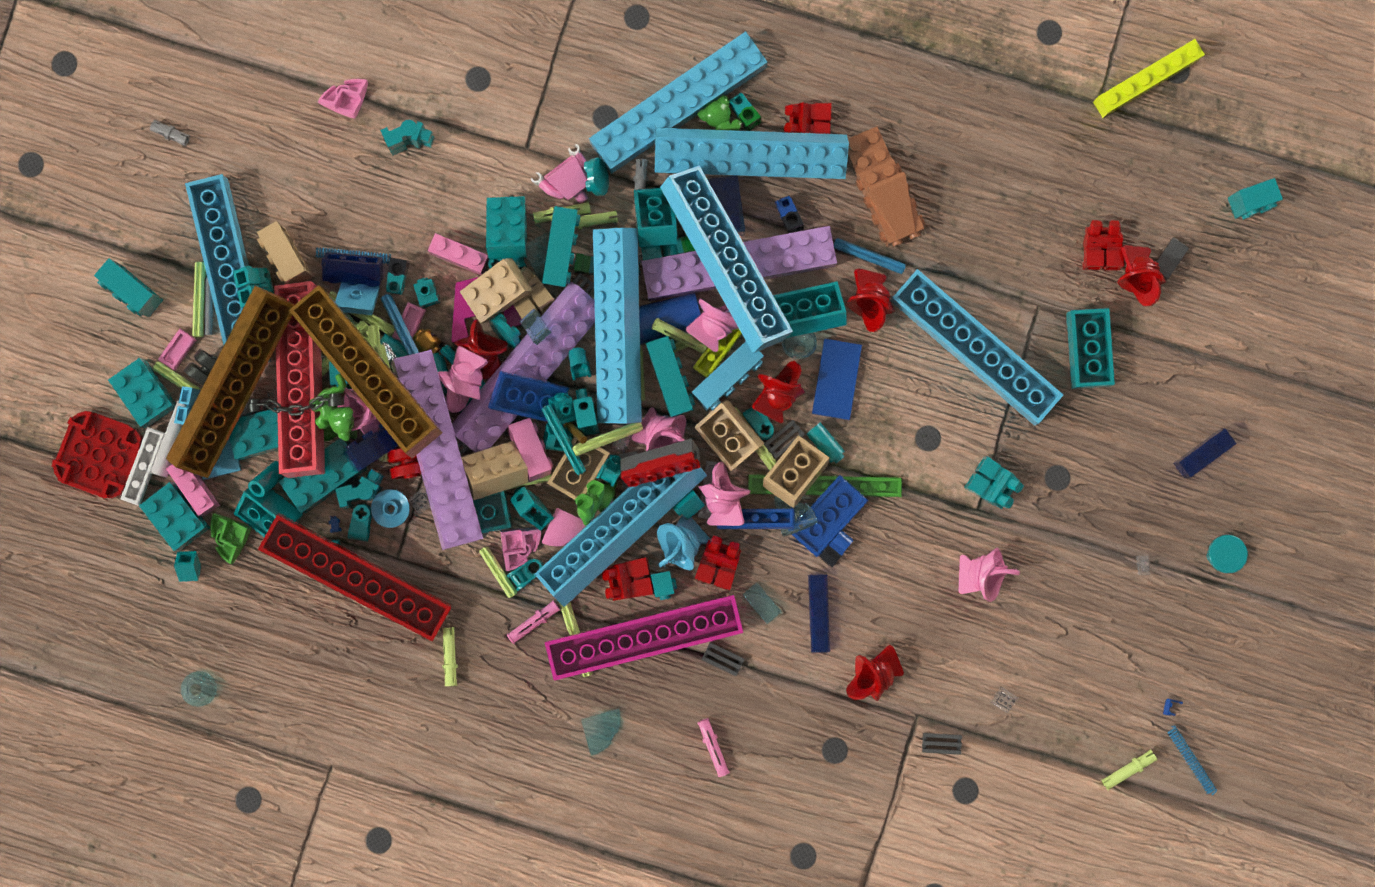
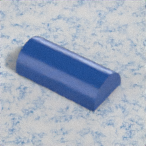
(675, 311)

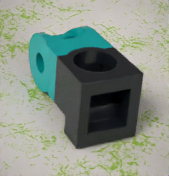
(397, 275)

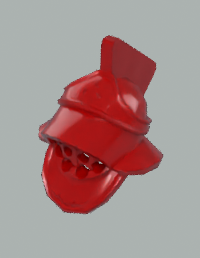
(1141, 275)
(871, 299)
(484, 346)
(777, 393)
(874, 675)

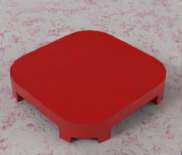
(97, 454)

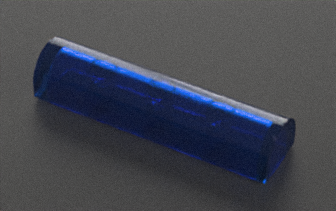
(819, 613)

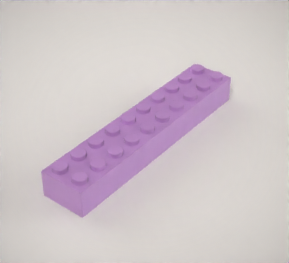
(773, 256)
(568, 321)
(441, 459)

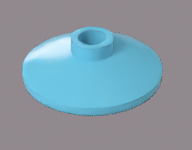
(380, 510)

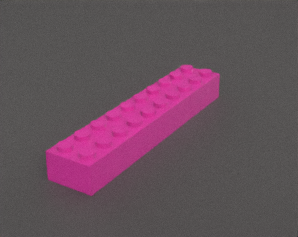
(643, 637)

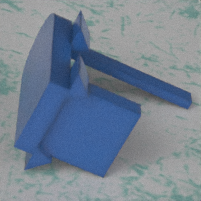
(334, 521)
(1168, 704)

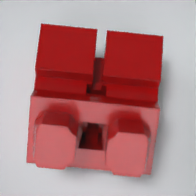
(804, 114)
(1099, 239)
(720, 556)
(621, 580)

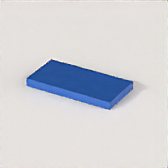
(836, 379)
(523, 395)
(833, 512)

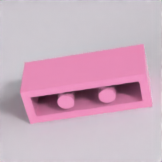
(458, 254)
(530, 448)
(194, 490)

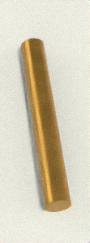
(576, 432)

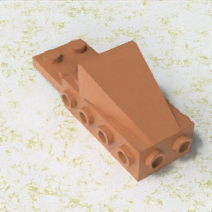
(884, 188)

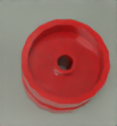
(409, 466)

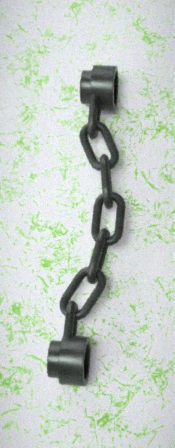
(334, 400)

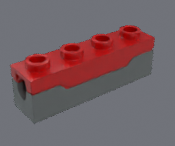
(660, 463)

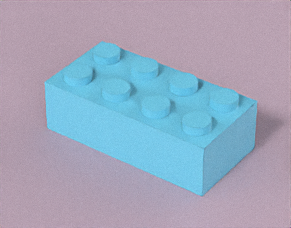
(726, 376)

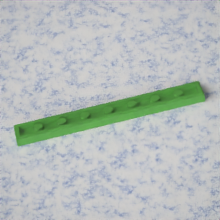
(865, 485)

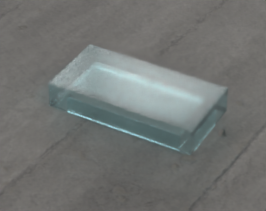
(535, 326)
(761, 603)

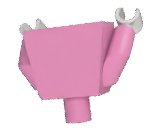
(566, 179)

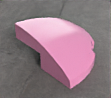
(345, 98)
(562, 528)
(518, 545)

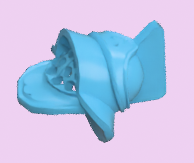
(681, 542)

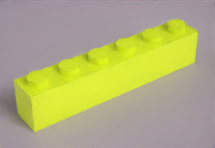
(1148, 78)

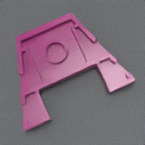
(463, 311)

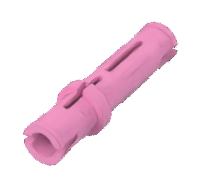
(551, 609)
(705, 725)

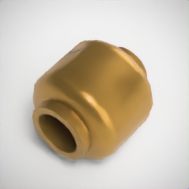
(426, 340)

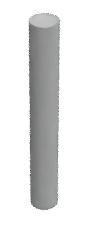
(208, 309)

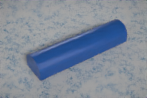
(765, 519)

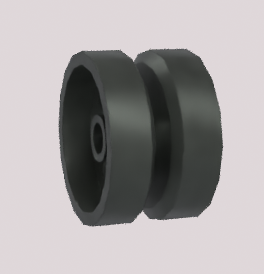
(199, 373)

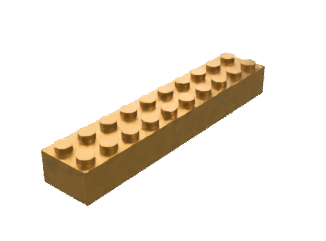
(365, 372)
(230, 382)

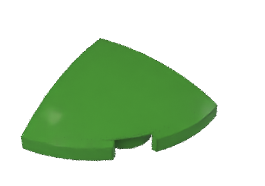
(229, 536)

